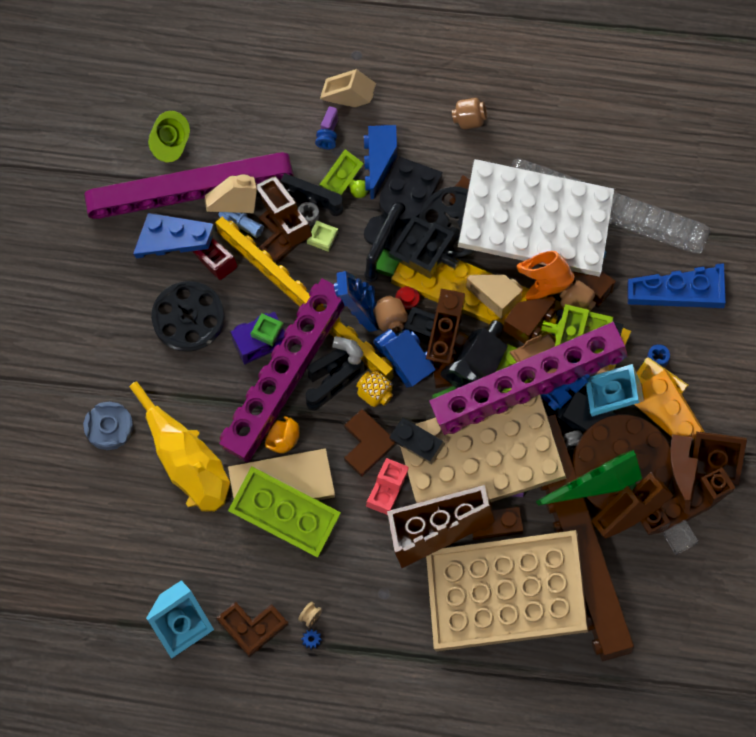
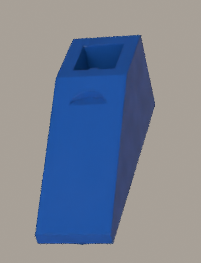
(382, 154)

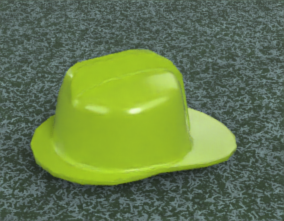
(169, 136)

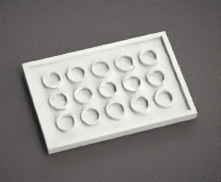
(532, 212)

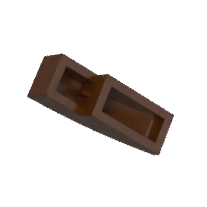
(283, 211)
(683, 470)
(632, 506)

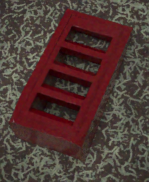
(223, 265)

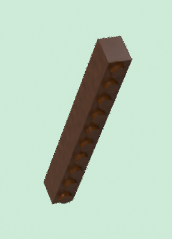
(601, 601)

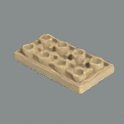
(303, 471)

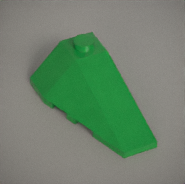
(605, 479)

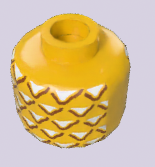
(374, 389)

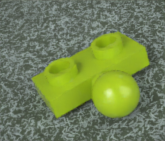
(342, 175)

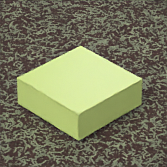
(322, 236)

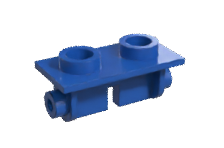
(560, 394)

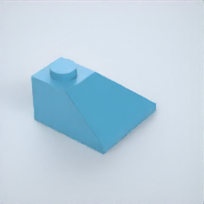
(614, 390)
(178, 619)

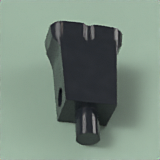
(477, 357)

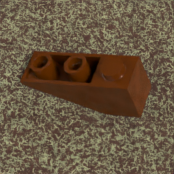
(446, 326)

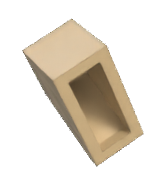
(348, 89)
(233, 195)
(495, 292)

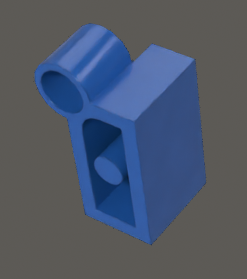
(405, 355)

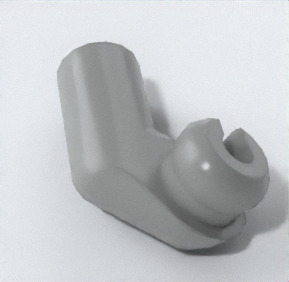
(352, 348)

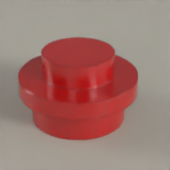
(408, 296)

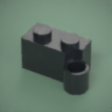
(577, 413)

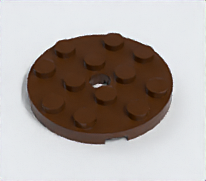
(617, 436)

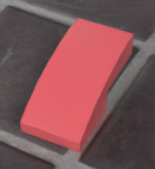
(387, 486)

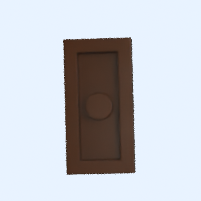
(506, 523)

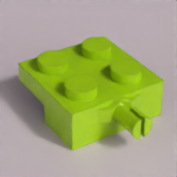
(575, 323)

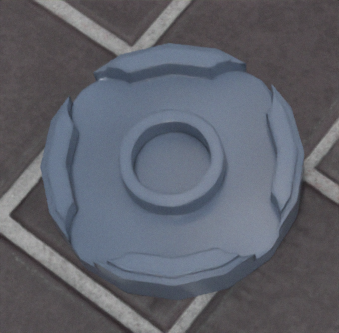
(108, 425)

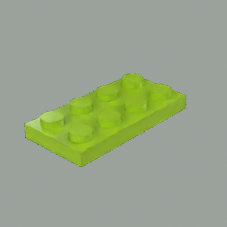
(284, 511)

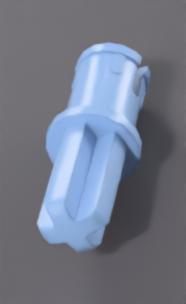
(244, 223)

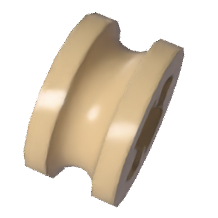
(310, 614)

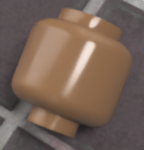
(469, 113)
(578, 295)
(390, 314)

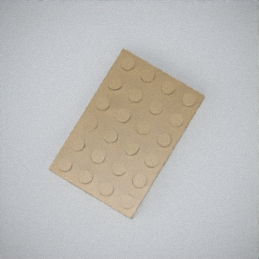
(503, 452)
(506, 591)

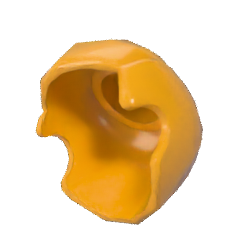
(283, 435)

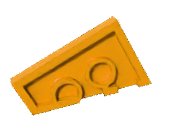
(668, 407)

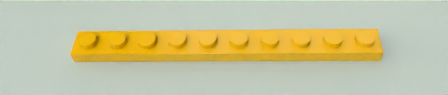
(296, 290)

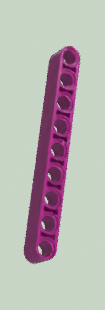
(180, 186)

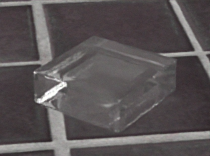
(680, 537)

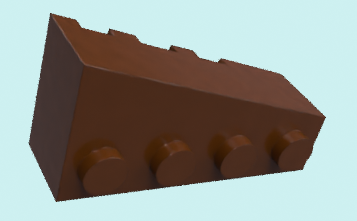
(438, 522)

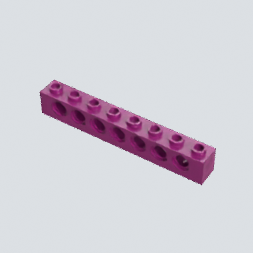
(535, 367)
(246, 446)

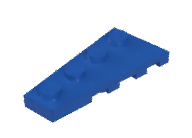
(686, 289)
(358, 298)

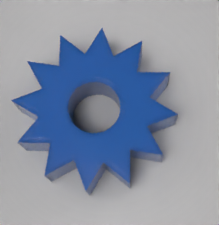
(311, 634)

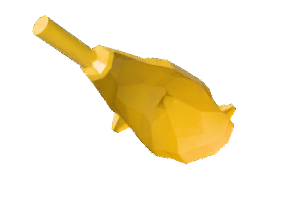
(185, 457)

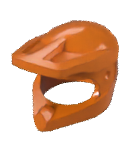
(551, 278)

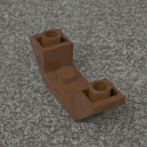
(706, 494)

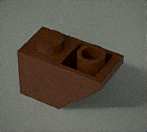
(527, 318)

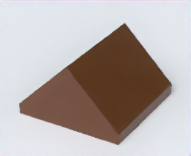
(719, 451)

